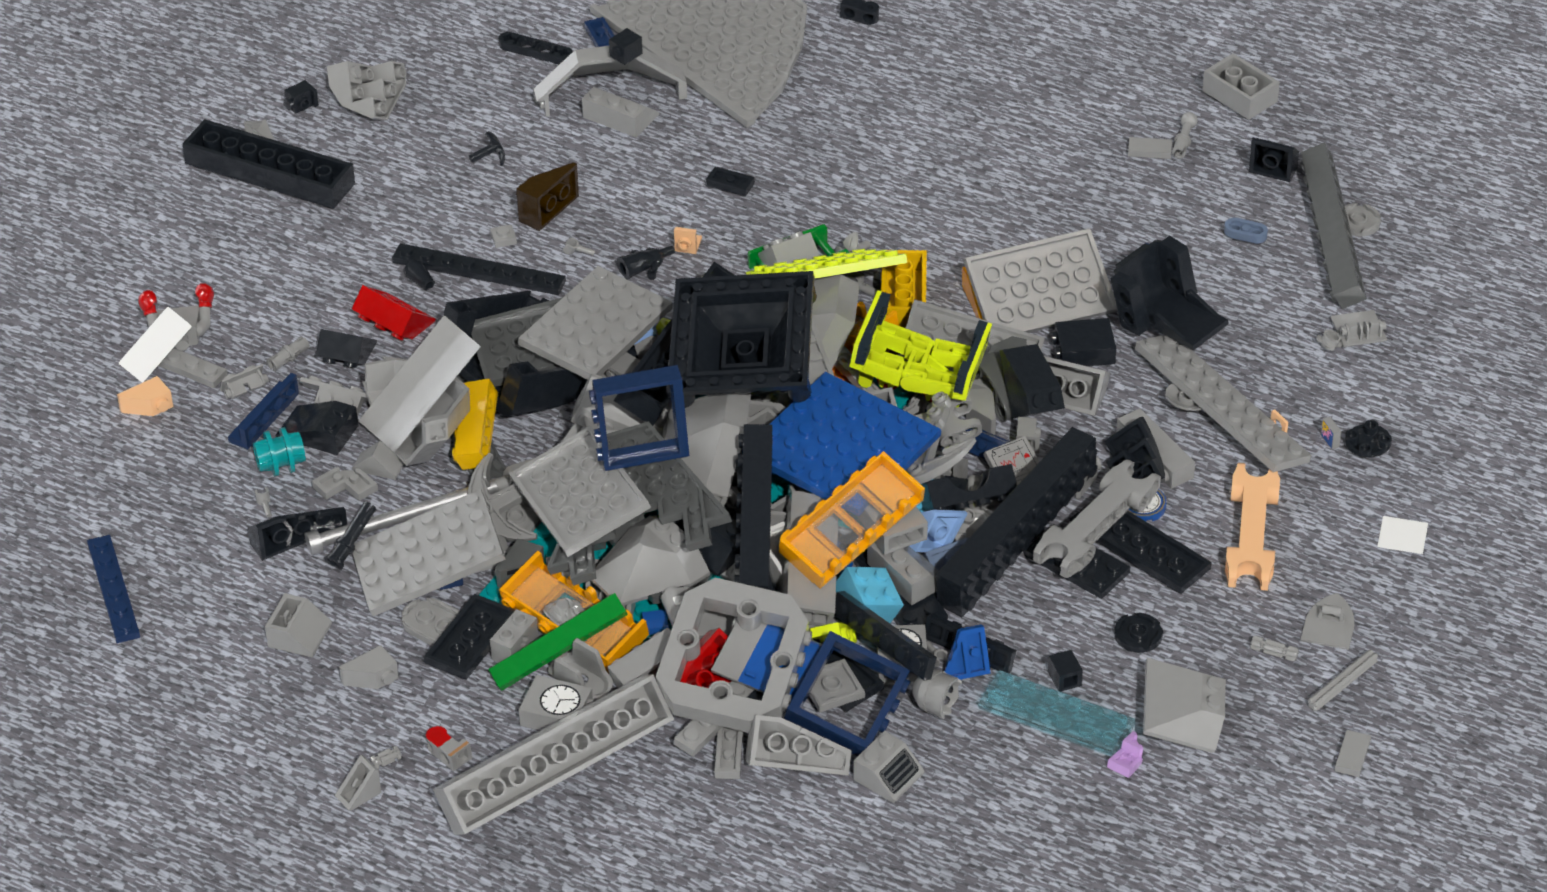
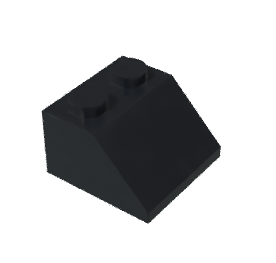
(1273, 159)
(344, 347)

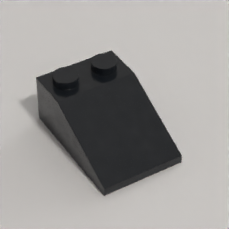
(1030, 382)
(323, 425)

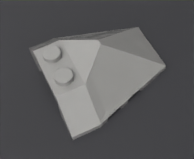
(648, 562)

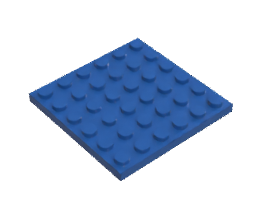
(839, 431)

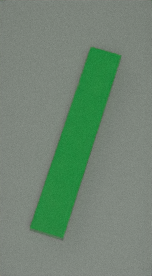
(557, 642)

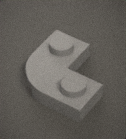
(335, 481)

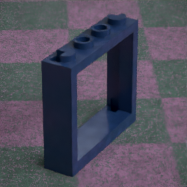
(647, 452)
(866, 657)

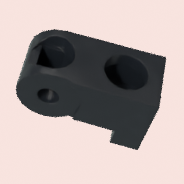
(860, 11)

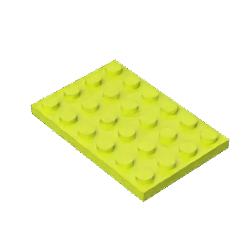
(837, 264)

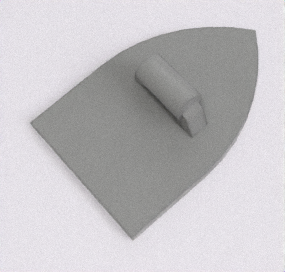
(1329, 623)

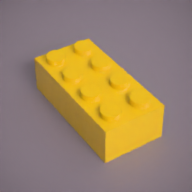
(905, 283)

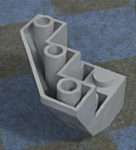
(368, 88)

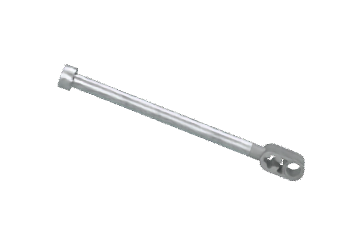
(316, 541)

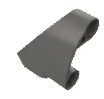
(992, 368)

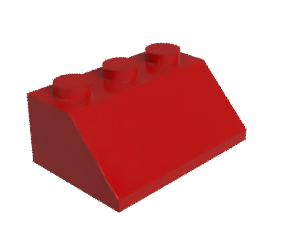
(391, 313)
(699, 670)

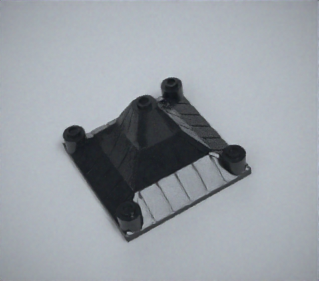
(743, 334)

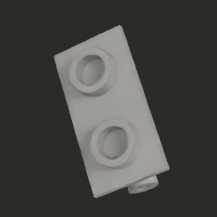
(234, 385)

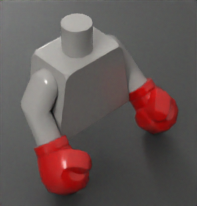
(197, 316)

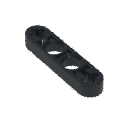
(513, 43)

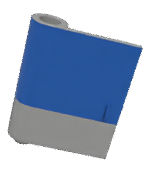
(748, 655)

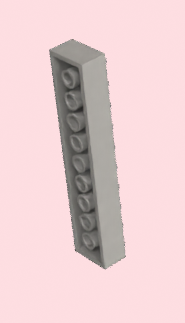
(553, 754)

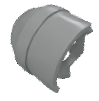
(932, 693)

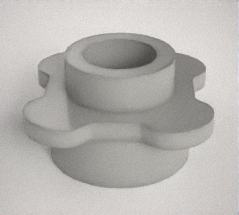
(1330, 340)

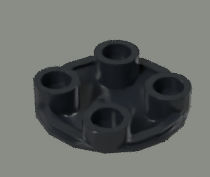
(1368, 439)

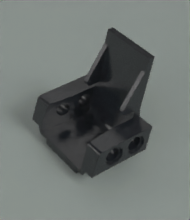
(1159, 293)

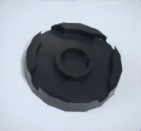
(1145, 634)

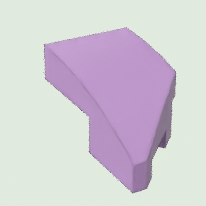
(1128, 757)

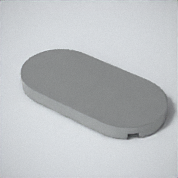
(427, 620)

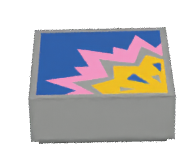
(1331, 432)

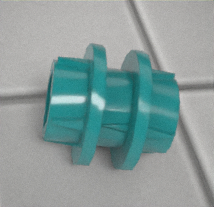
(279, 451)

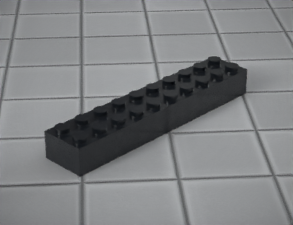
(651, 402)
(1016, 522)

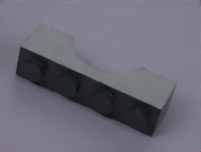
(994, 484)

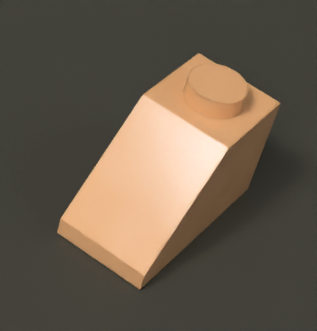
(146, 398)

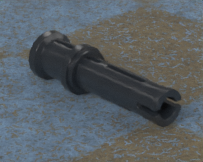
(345, 544)

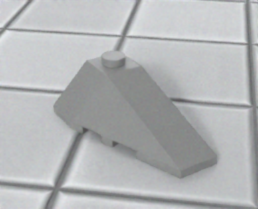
(788, 746)

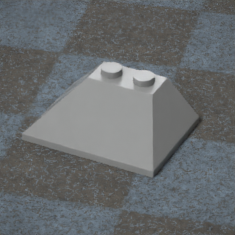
(1183, 705)

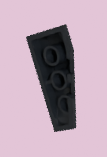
(288, 531)

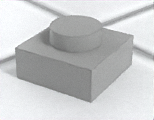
(503, 236)

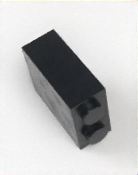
(1085, 342)

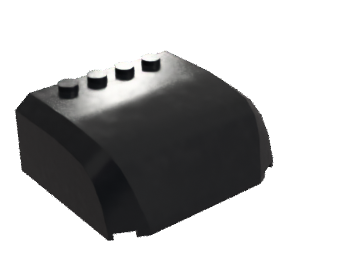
(524, 385)

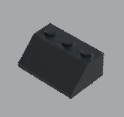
(723, 549)

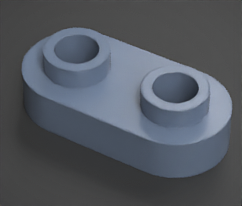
(1245, 230)

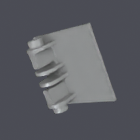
(1359, 328)

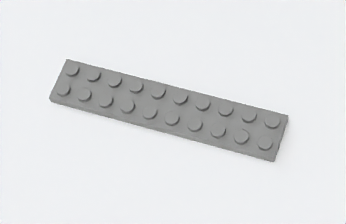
(1223, 403)

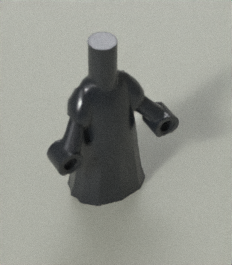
(642, 260)

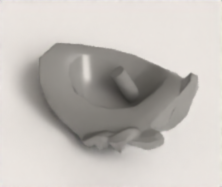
(563, 610)

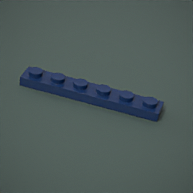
(113, 589)

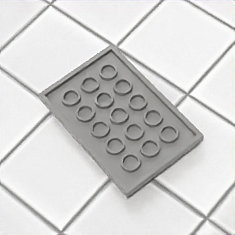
(1042, 282)
(595, 323)
(959, 328)
(576, 493)
(427, 552)

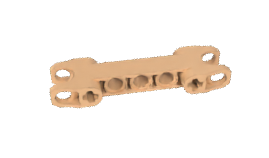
(1250, 556)

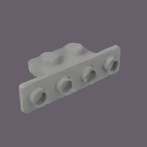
(335, 392)

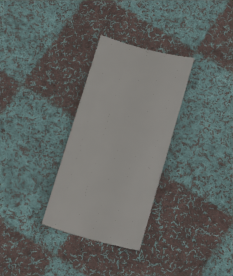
(419, 383)

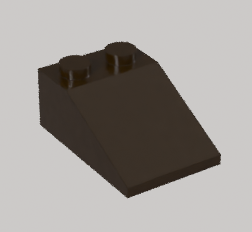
(547, 195)

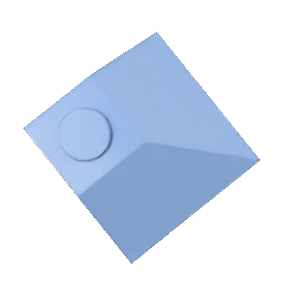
(942, 529)

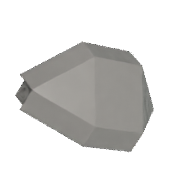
(599, 60)
(834, 312)
(438, 422)
(713, 438)

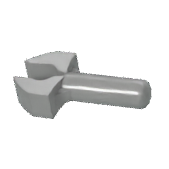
(859, 278)

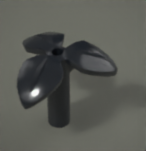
(494, 146)

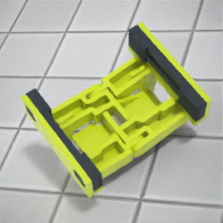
(926, 358)

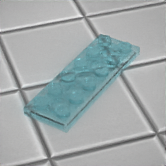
(1056, 713)

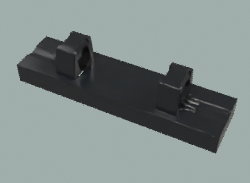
(944, 633)

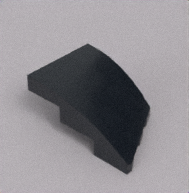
(1137, 445)

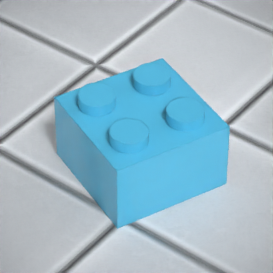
(873, 589)

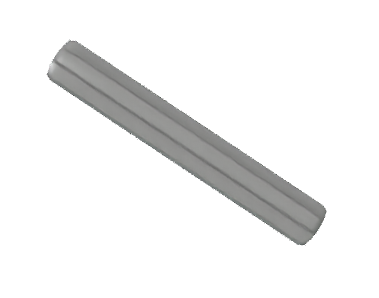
(1342, 680)

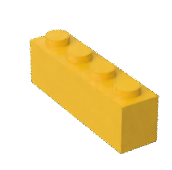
(476, 429)

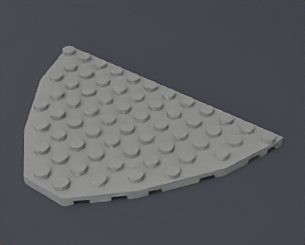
(727, 48)

